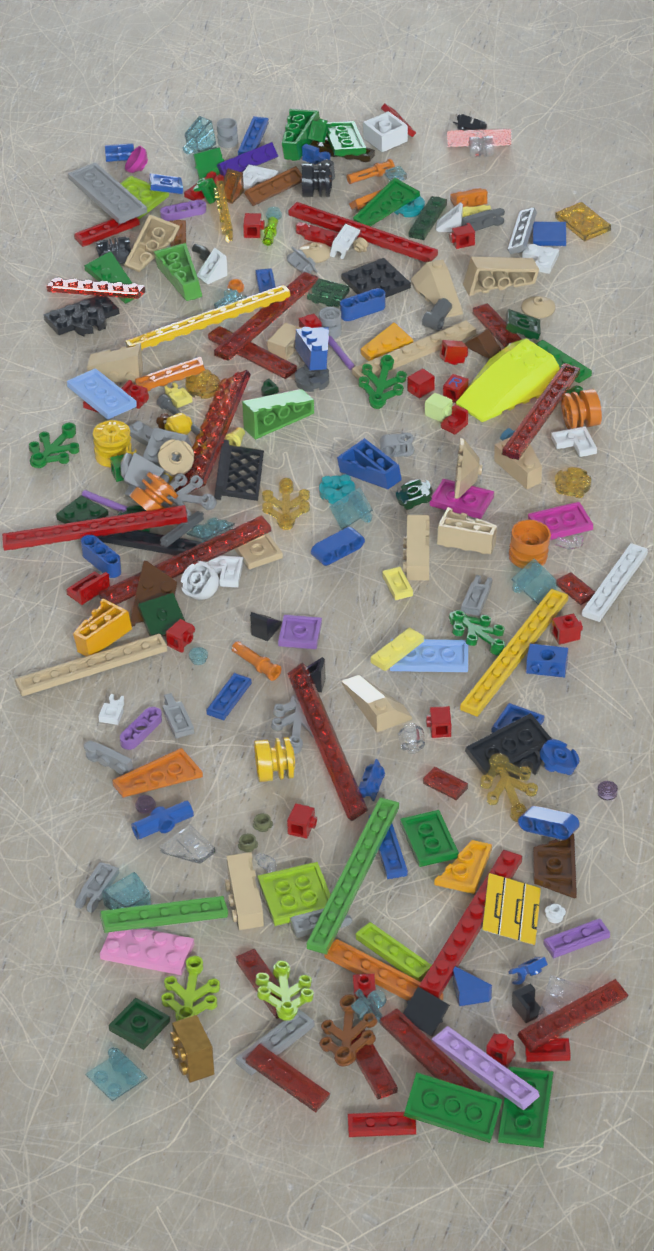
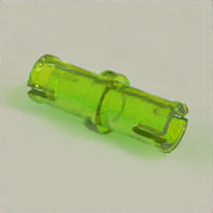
(270, 231)

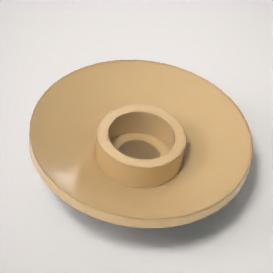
(317, 251)
(538, 307)

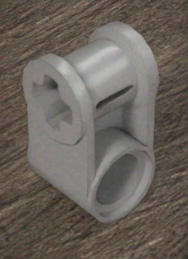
(395, 445)

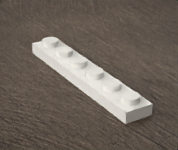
(614, 582)

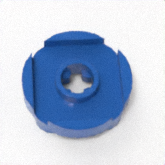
(558, 757)

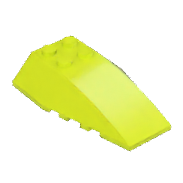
(509, 379)

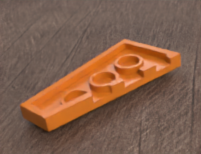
(162, 772)

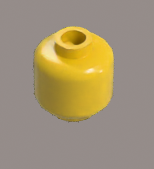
(179, 423)

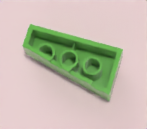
(275, 411)

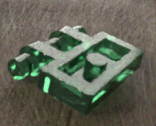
(329, 289)

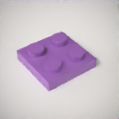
(300, 632)

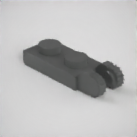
(485, 219)

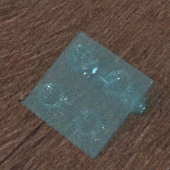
(352, 508)
(211, 529)
(534, 581)
(116, 1075)

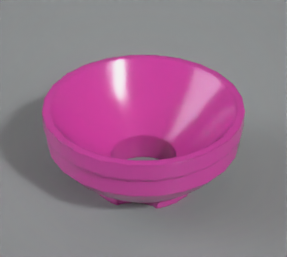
(137, 160)

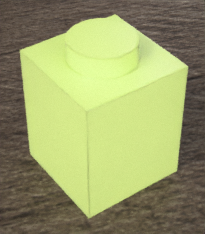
(438, 407)

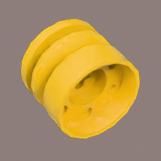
(110, 440)
(274, 759)

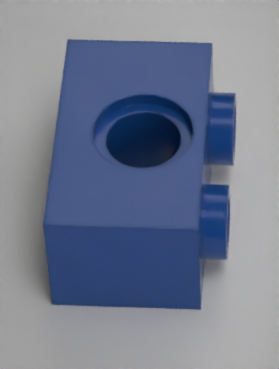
(547, 660)

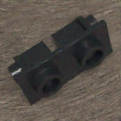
(464, 123)

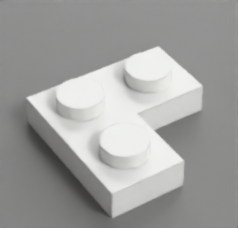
(255, 174)
(544, 256)
(575, 437)
(229, 568)

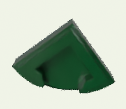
(269, 388)

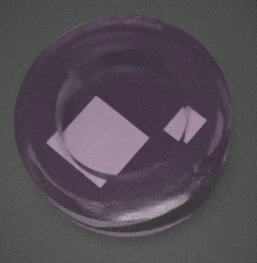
(607, 790)

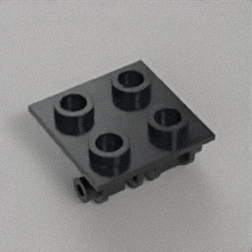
(120, 250)

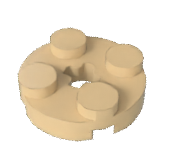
(175, 447)

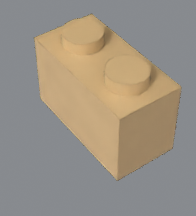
(283, 341)

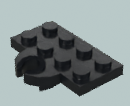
(82, 316)
(518, 741)

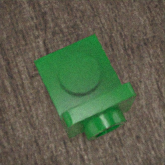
(319, 130)
(207, 187)

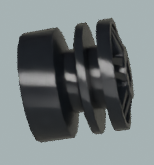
(316, 179)

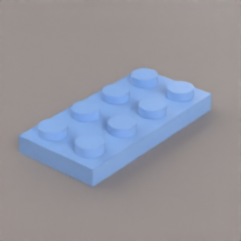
(101, 393)
(435, 657)

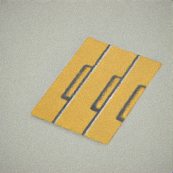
(511, 909)

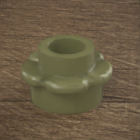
(262, 822)
(247, 842)

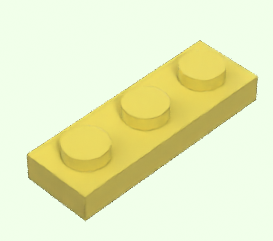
(397, 649)

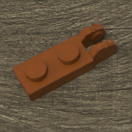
(181, 235)

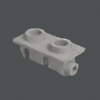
(301, 262)

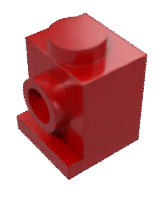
(462, 236)
(137, 392)
(180, 635)
(503, 1045)

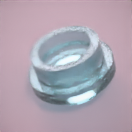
(274, 212)
(198, 655)

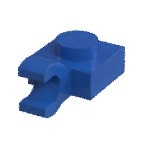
(312, 155)
(530, 967)

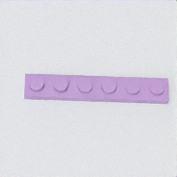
(485, 1068)

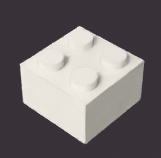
(385, 131)

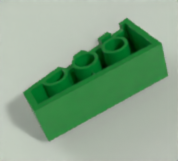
(297, 132)

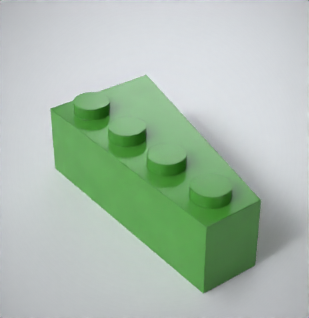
(179, 270)

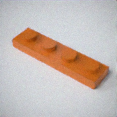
(171, 374)

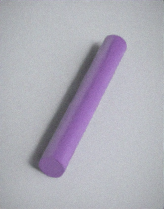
(340, 353)
(104, 501)

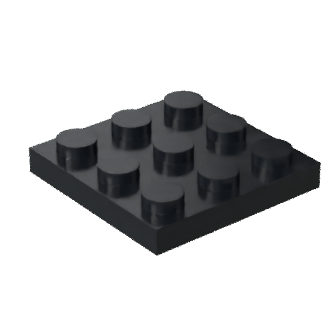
(376, 275)

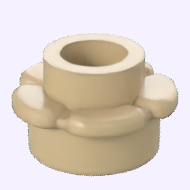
(360, 245)

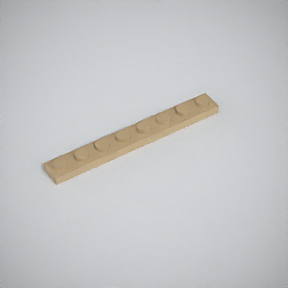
(420, 348)
(90, 665)

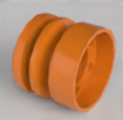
(581, 409)
(154, 494)
(529, 542)

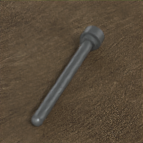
(165, 402)

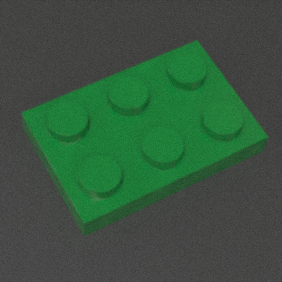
(429, 838)

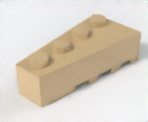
(498, 273)

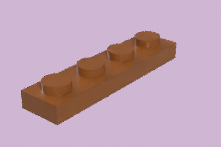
(274, 186)

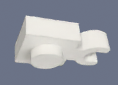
(112, 712)

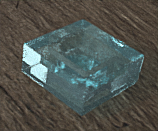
(396, 172)

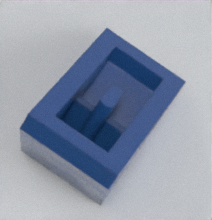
(470, 988)

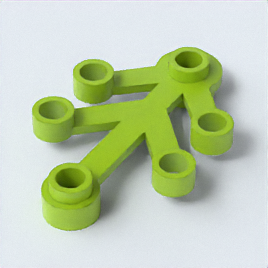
(194, 966)
(285, 1008)

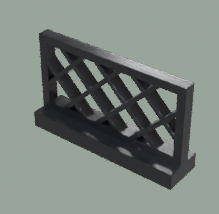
(226, 470)

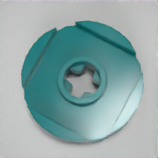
(413, 208)
(329, 484)

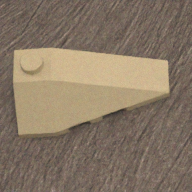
(154, 236)
(436, 283)
(466, 468)
(375, 704)

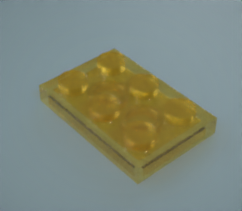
(583, 221)

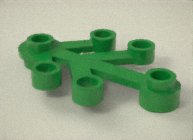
(378, 398)
(40, 459)
(460, 619)

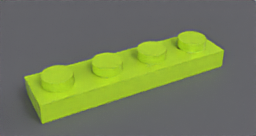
(393, 951)

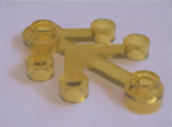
(286, 519)
(508, 783)

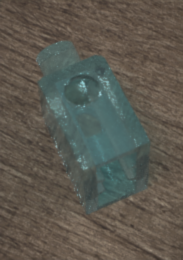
(199, 136)
(127, 893)

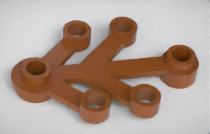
(346, 1053)

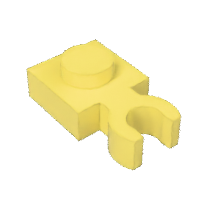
(178, 396)

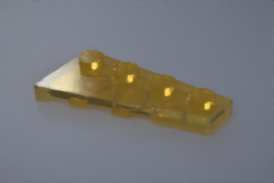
(222, 206)

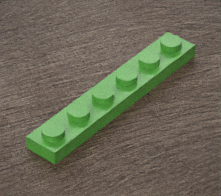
(163, 914)

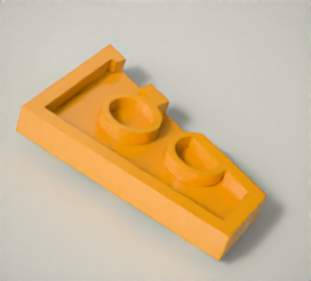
(387, 341)
(467, 869)

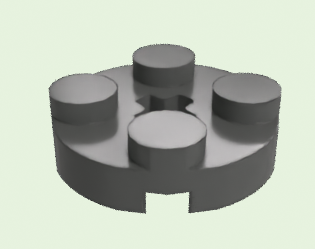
(319, 379)

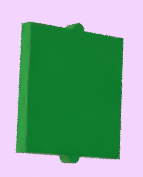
(207, 162)

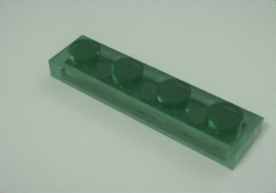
(427, 218)

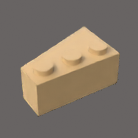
(118, 364)
(466, 533)

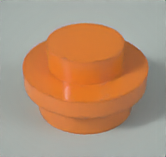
(236, 284)

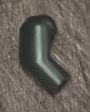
(202, 250)

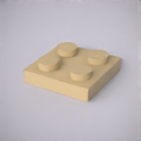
(259, 551)

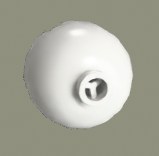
(200, 581)

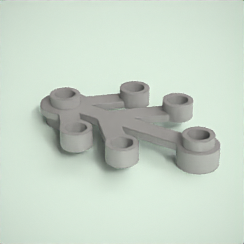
(184, 497)
(296, 718)

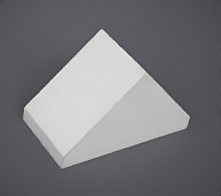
(451, 219)
(214, 267)

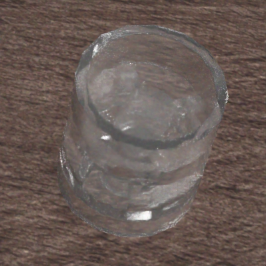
(481, 146)

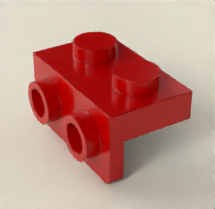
(88, 587)

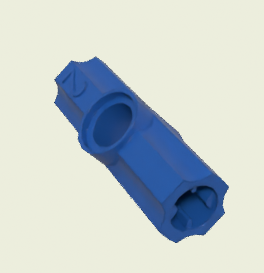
(162, 820)

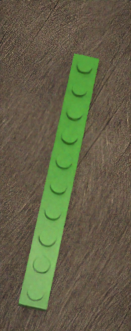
(352, 876)

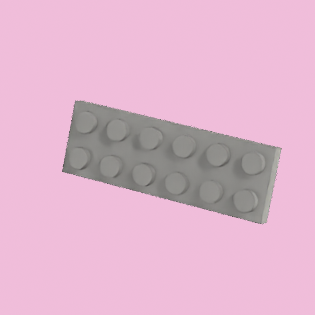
(107, 193)

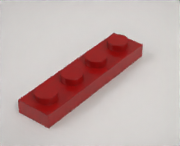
(103, 231)

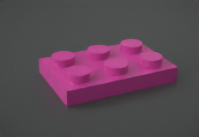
(472, 502)
(564, 520)

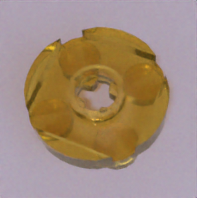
(195, 383)
(564, 482)

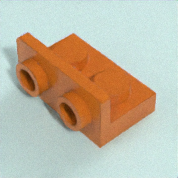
(470, 198)

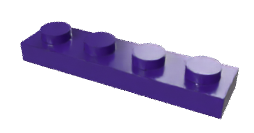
(254, 157)

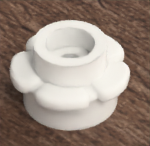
(554, 913)

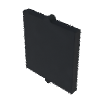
(425, 1011)

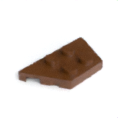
(151, 585)
(556, 866)

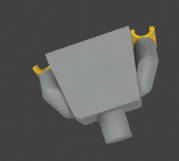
(135, 469)

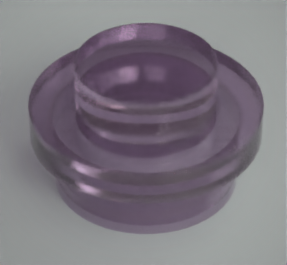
(145, 804)

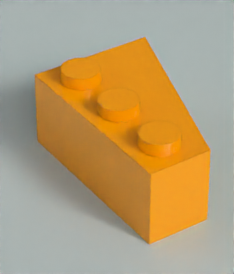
(102, 628)

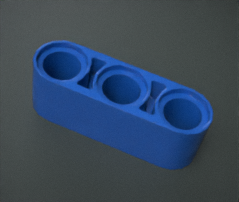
(362, 304)
(337, 546)
(101, 556)
(549, 822)

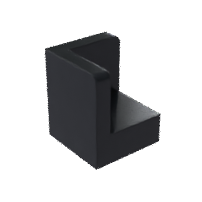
(524, 1003)

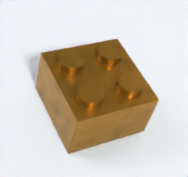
(192, 1049)

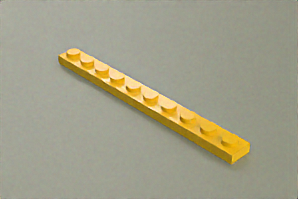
(211, 317)
(513, 653)

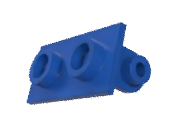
(372, 780)

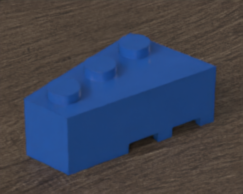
(313, 346)
(370, 465)

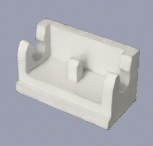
(344, 240)

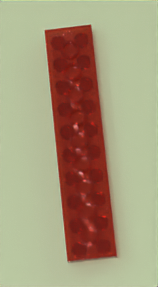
(216, 426)

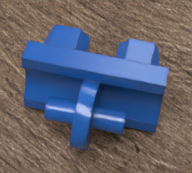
(118, 152)

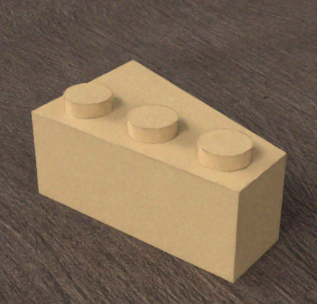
(525, 470)
(417, 548)
(244, 892)

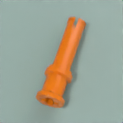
(377, 168)
(261, 664)

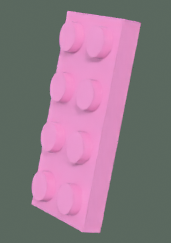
(148, 949)

